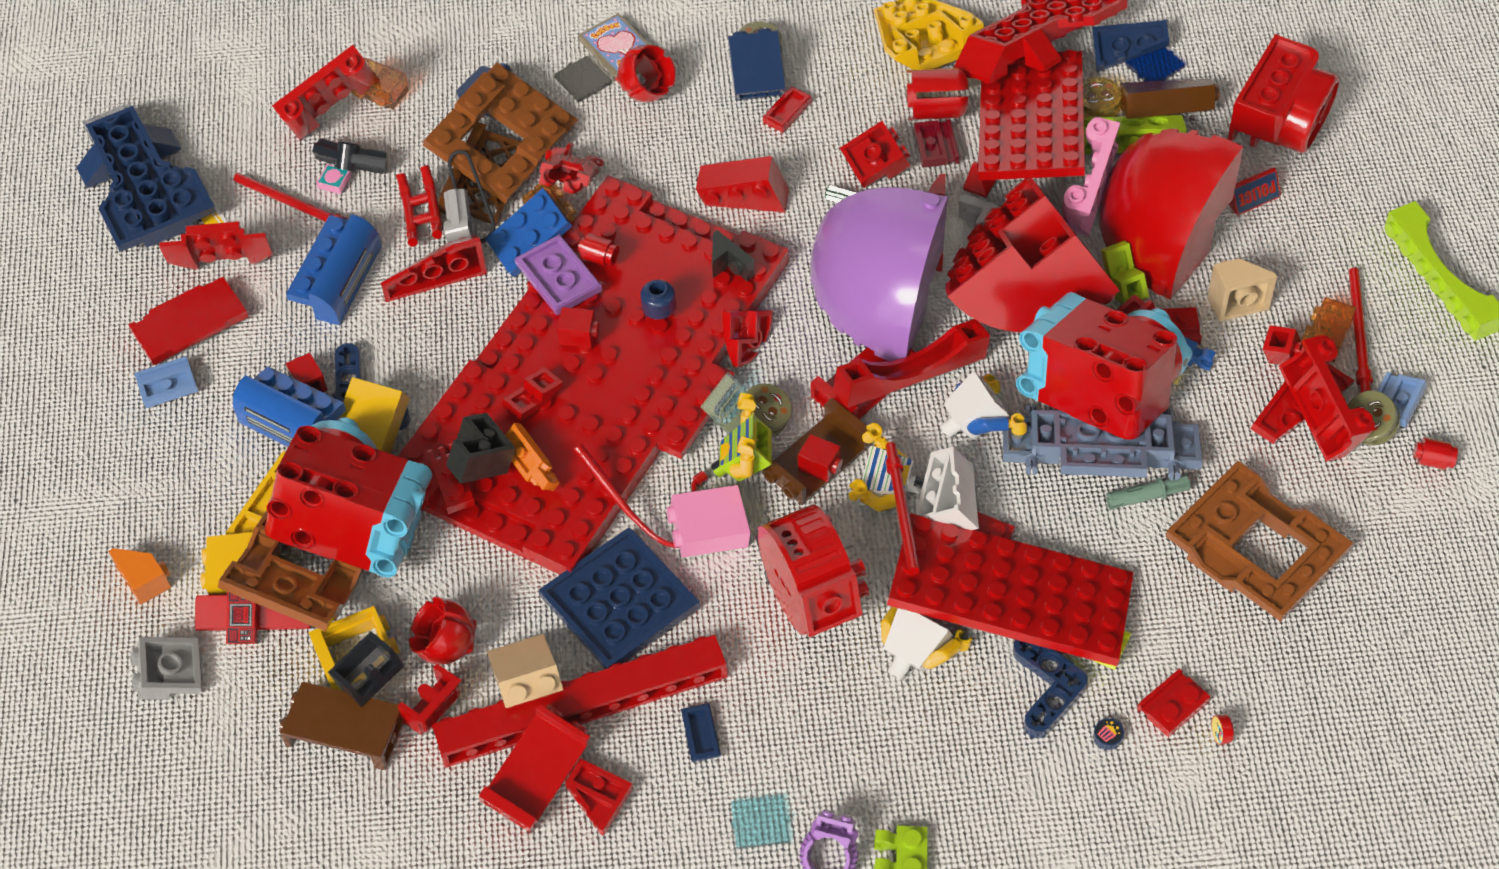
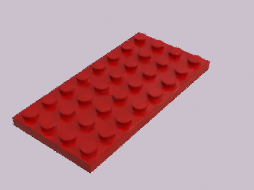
(1033, 122)
(1014, 590)

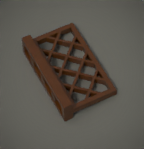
(478, 140)

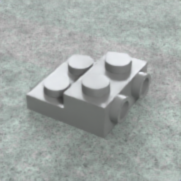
(166, 667)

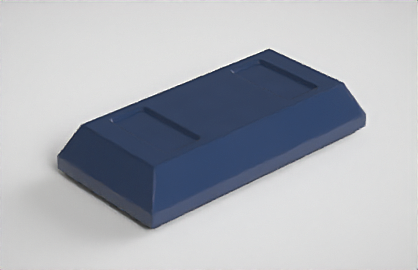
(700, 732)

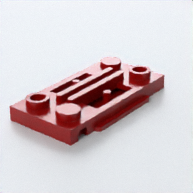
(187, 320)

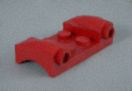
(323, 90)
(1321, 402)

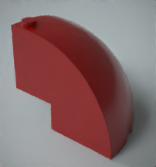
(1167, 202)
(1023, 262)

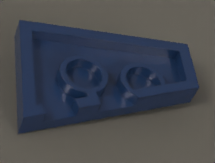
(1127, 41)

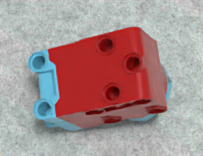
(1103, 363)
(346, 498)

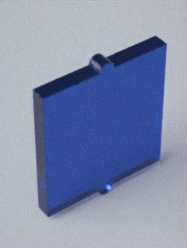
(1156, 65)

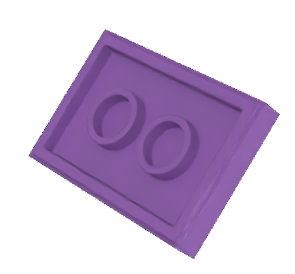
(558, 274)

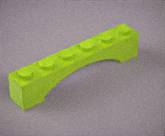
(1472, 309)

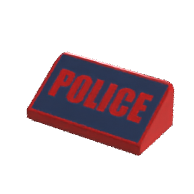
(1255, 191)

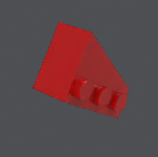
(743, 185)

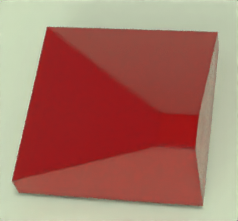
(973, 185)

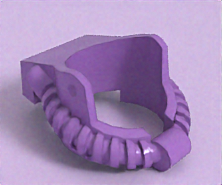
(831, 826)

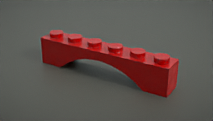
(867, 380)

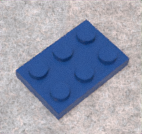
(528, 228)

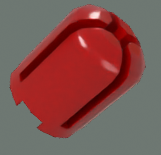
(940, 106)

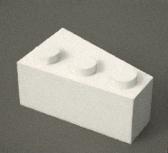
(949, 490)

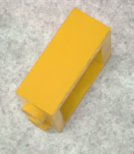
(345, 629)

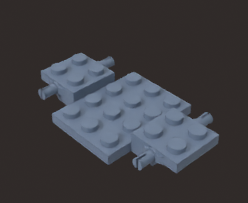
(1091, 451)

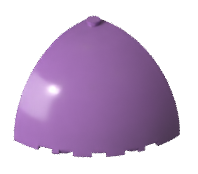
(877, 265)

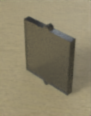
(582, 78)

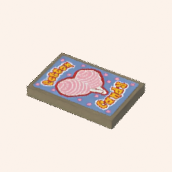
(611, 41)

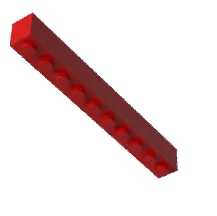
(584, 698)

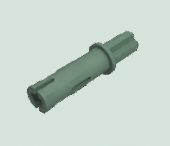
(1147, 492)

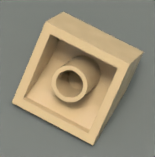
(1240, 289)

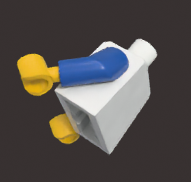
(978, 410)

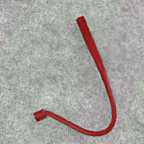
(606, 483)

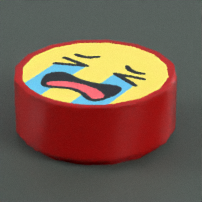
(1222, 729)

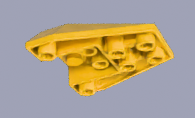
(924, 31)

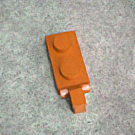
(530, 459)

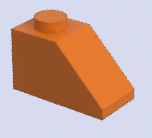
(141, 573)

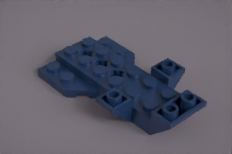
(146, 195)

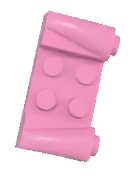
(1082, 203)

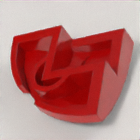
(745, 332)

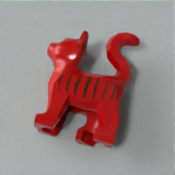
(570, 170)

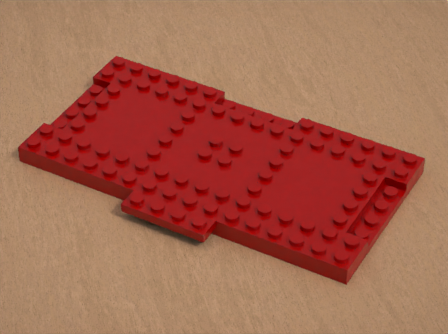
(620, 397)

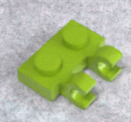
(909, 844)

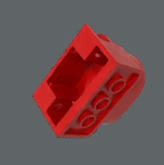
(1285, 97)

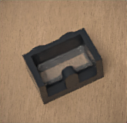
(366, 668)

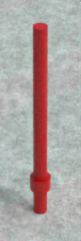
(283, 197)
(1364, 375)
(895, 468)

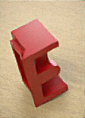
(434, 701)

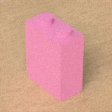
(708, 521)

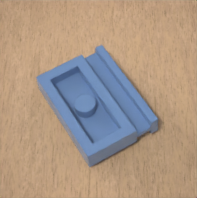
(166, 382)
(1404, 392)

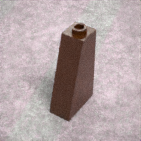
(1167, 97)

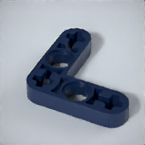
(1058, 688)

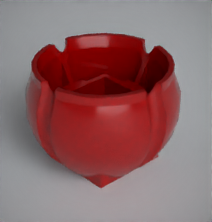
(653, 66)
(442, 631)

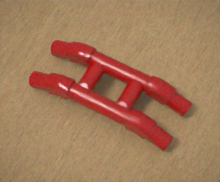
(411, 201)

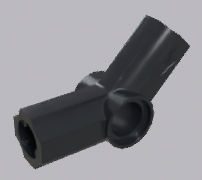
(350, 156)

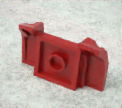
(214, 243)

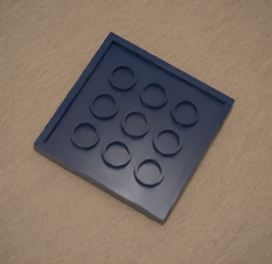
(619, 599)

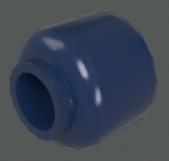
(658, 299)

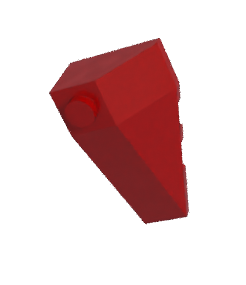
(446, 265)

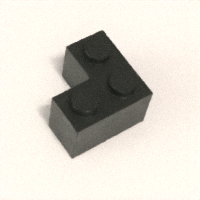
(479, 450)

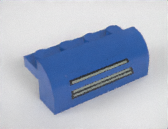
(336, 267)
(281, 404)

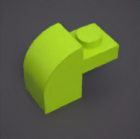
(1121, 270)

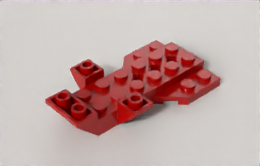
(1030, 35)

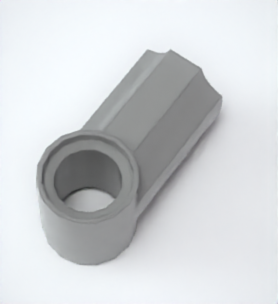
(459, 221)

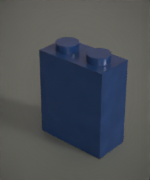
(756, 64)

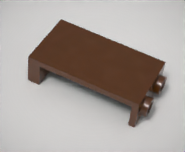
(837, 427)
(338, 722)

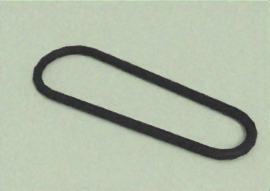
(478, 184)

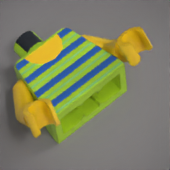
(747, 446)

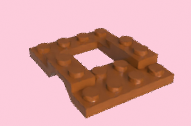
(518, 108)
(1228, 514)
(287, 586)

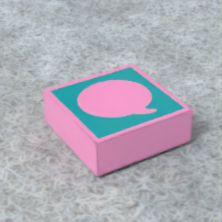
(333, 179)

